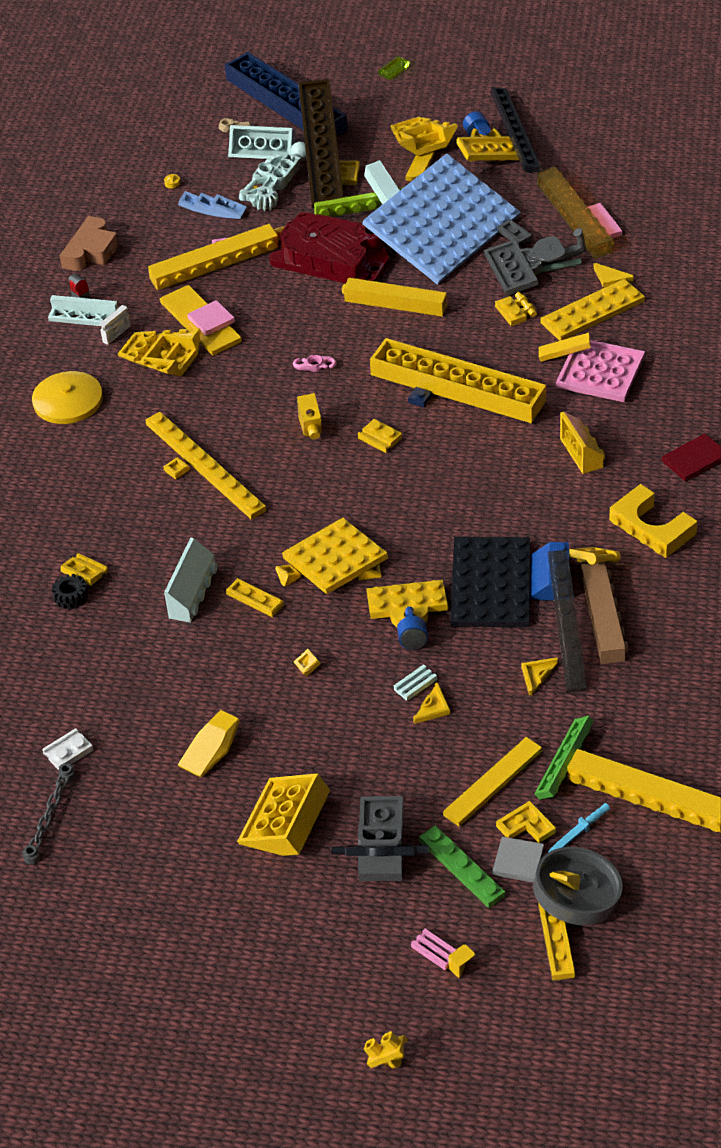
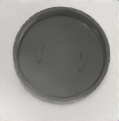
(597, 892)

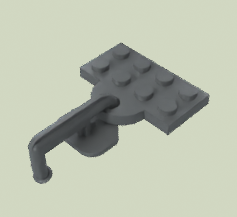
(517, 266)

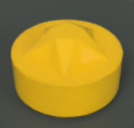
(172, 181)

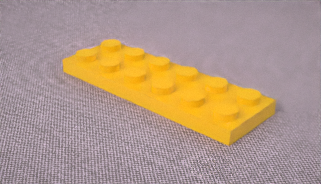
(592, 309)

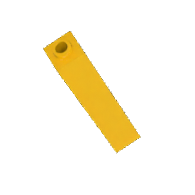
(395, 296)

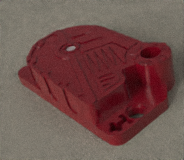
(330, 249)

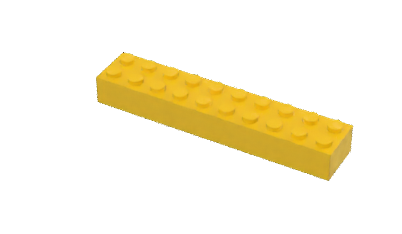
(458, 380)

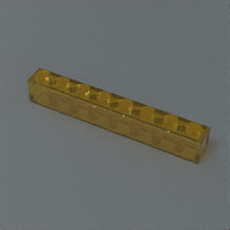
(574, 211)

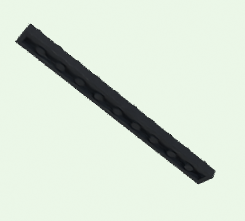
(515, 130)

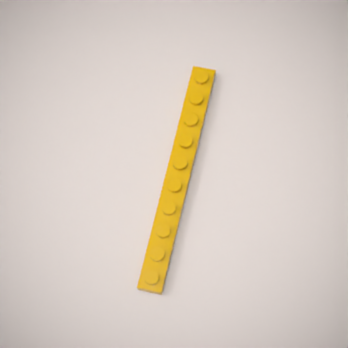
(206, 465)

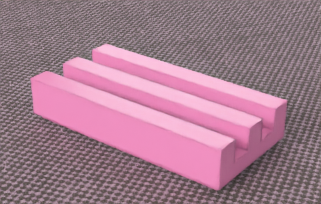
(432, 941)

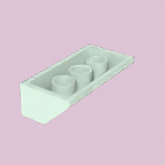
(259, 141)
(189, 581)

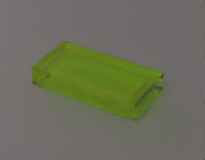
(393, 68)

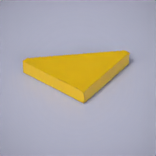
(609, 275)
(536, 672)
(433, 706)

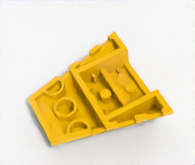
(423, 135)
(163, 351)

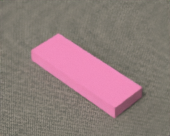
(605, 220)

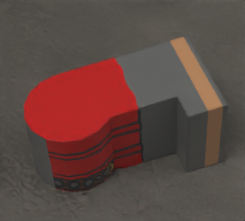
(78, 286)

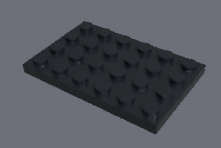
(490, 582)

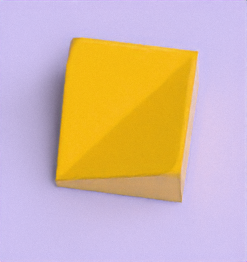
(458, 959)

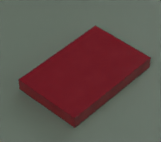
(693, 457)

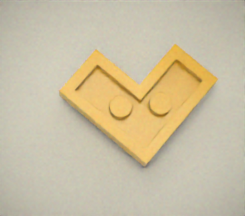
(526, 818)

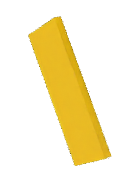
(186, 301)

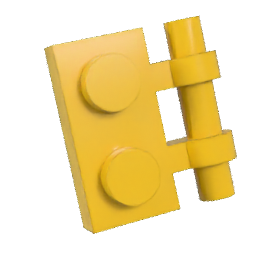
(511, 309)

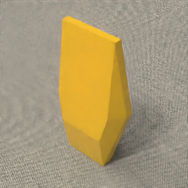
(210, 744)

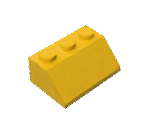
(580, 443)

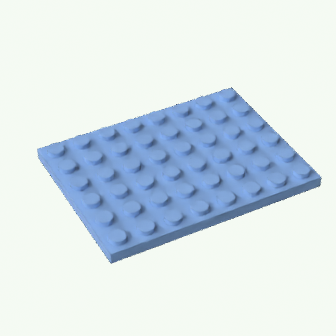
(441, 218)

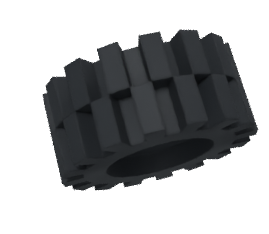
(71, 599)

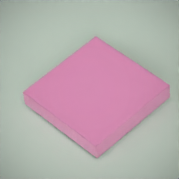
(211, 318)

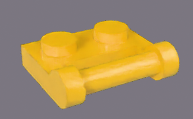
(594, 555)

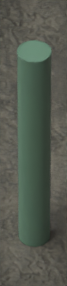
(569, 263)

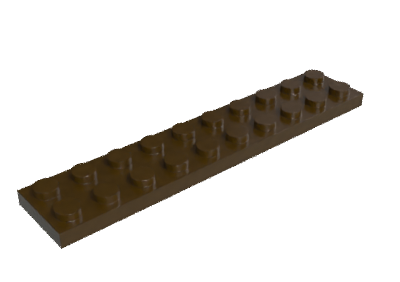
(320, 141)

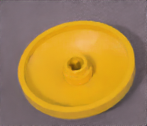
(67, 397)

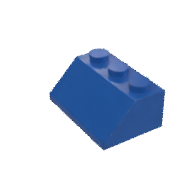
(539, 571)

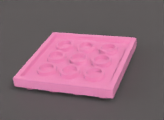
(601, 371)

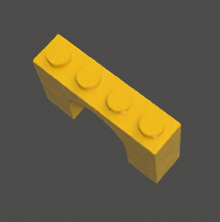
(663, 538)

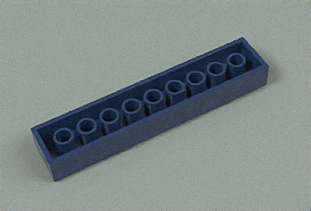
(273, 89)

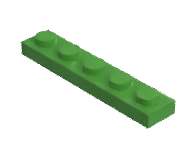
(558, 768)
(462, 866)

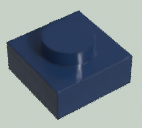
(419, 397)

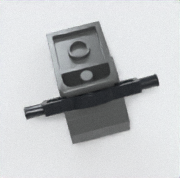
(380, 840)

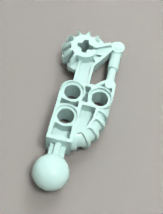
(274, 176)

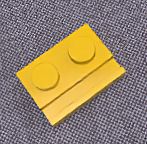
(380, 435)
(85, 567)

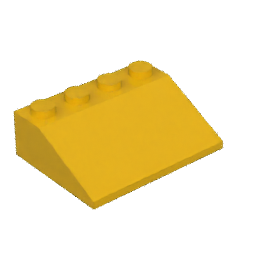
(285, 814)

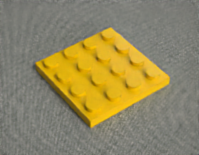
(334, 555)

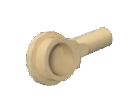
(224, 124)

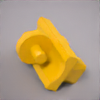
(388, 1052)

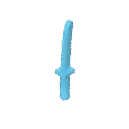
(582, 826)

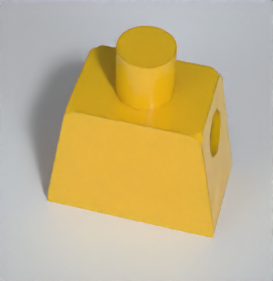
(309, 422)

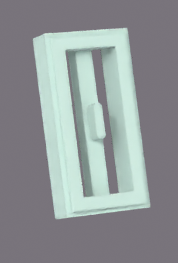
(413, 680)

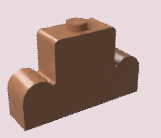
(89, 244)

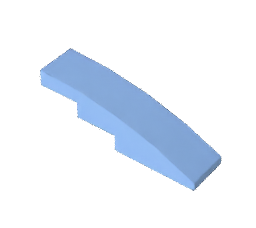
(212, 206)

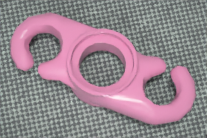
(307, 366)

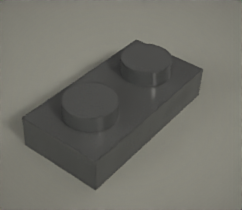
(514, 232)

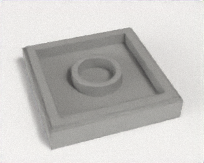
(517, 859)

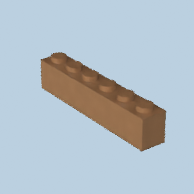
(603, 613)

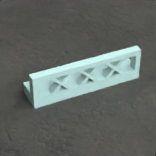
(80, 306)

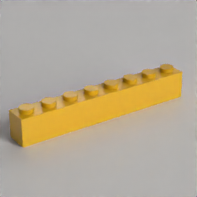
(213, 257)
(645, 789)

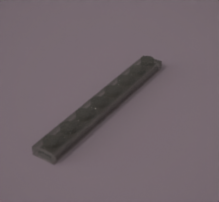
(566, 621)

